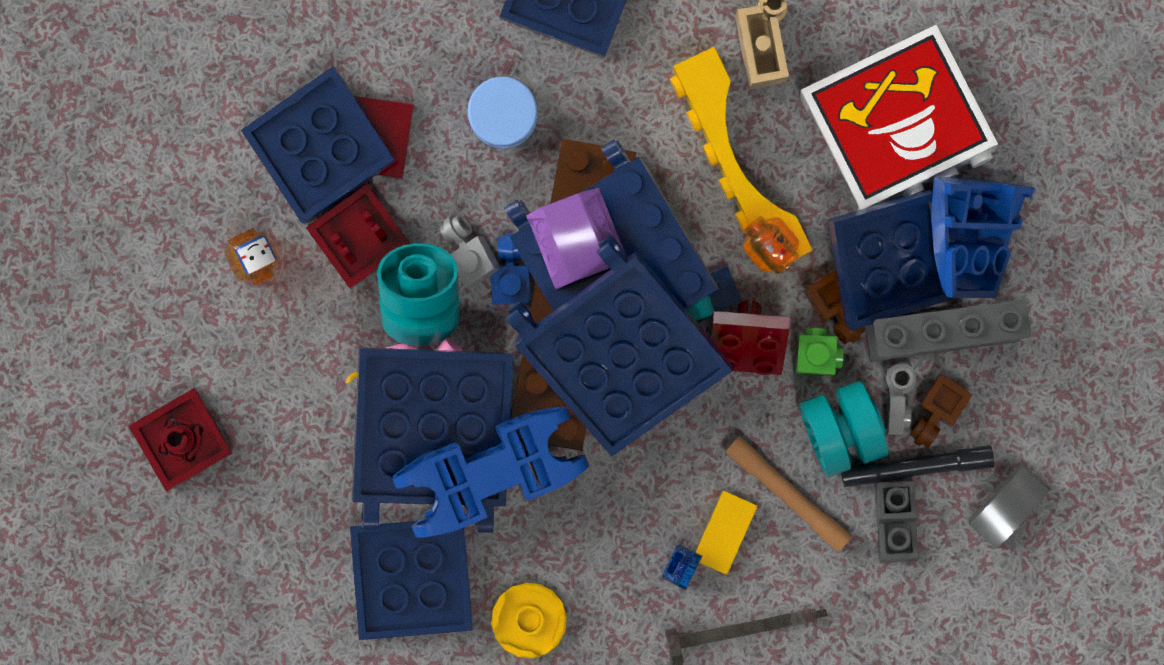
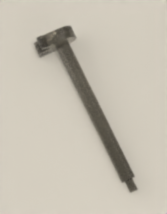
(676, 643)

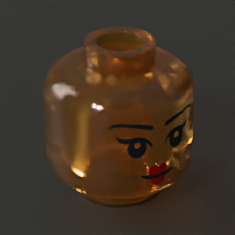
(771, 244)

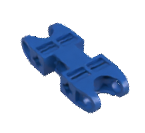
(491, 471)

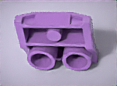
(570, 236)

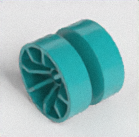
(418, 294)
(856, 426)

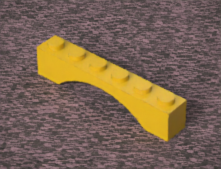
(706, 87)

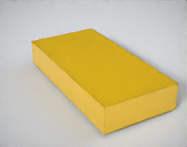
(725, 532)

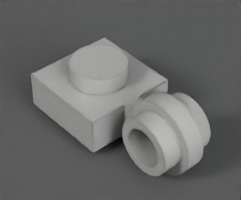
(474, 256)
(897, 413)

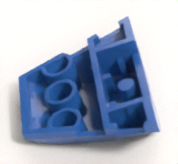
(972, 232)

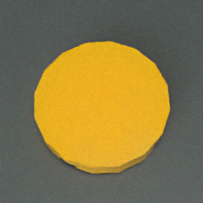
(536, 606)

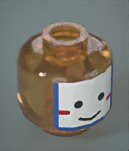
(252, 256)

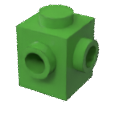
(817, 353)

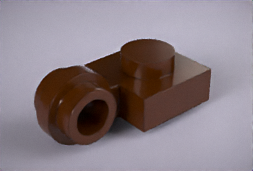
(827, 302)
(945, 403)

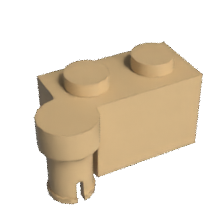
(762, 43)

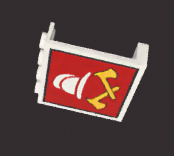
(900, 119)

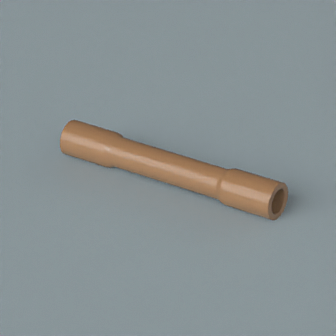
(756, 465)

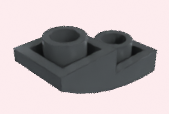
(1009, 506)
(897, 521)

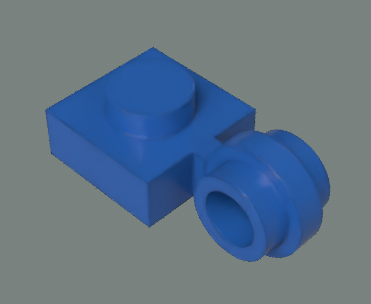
(510, 282)

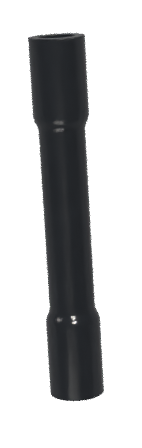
(959, 460)

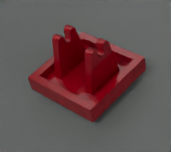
(357, 235)

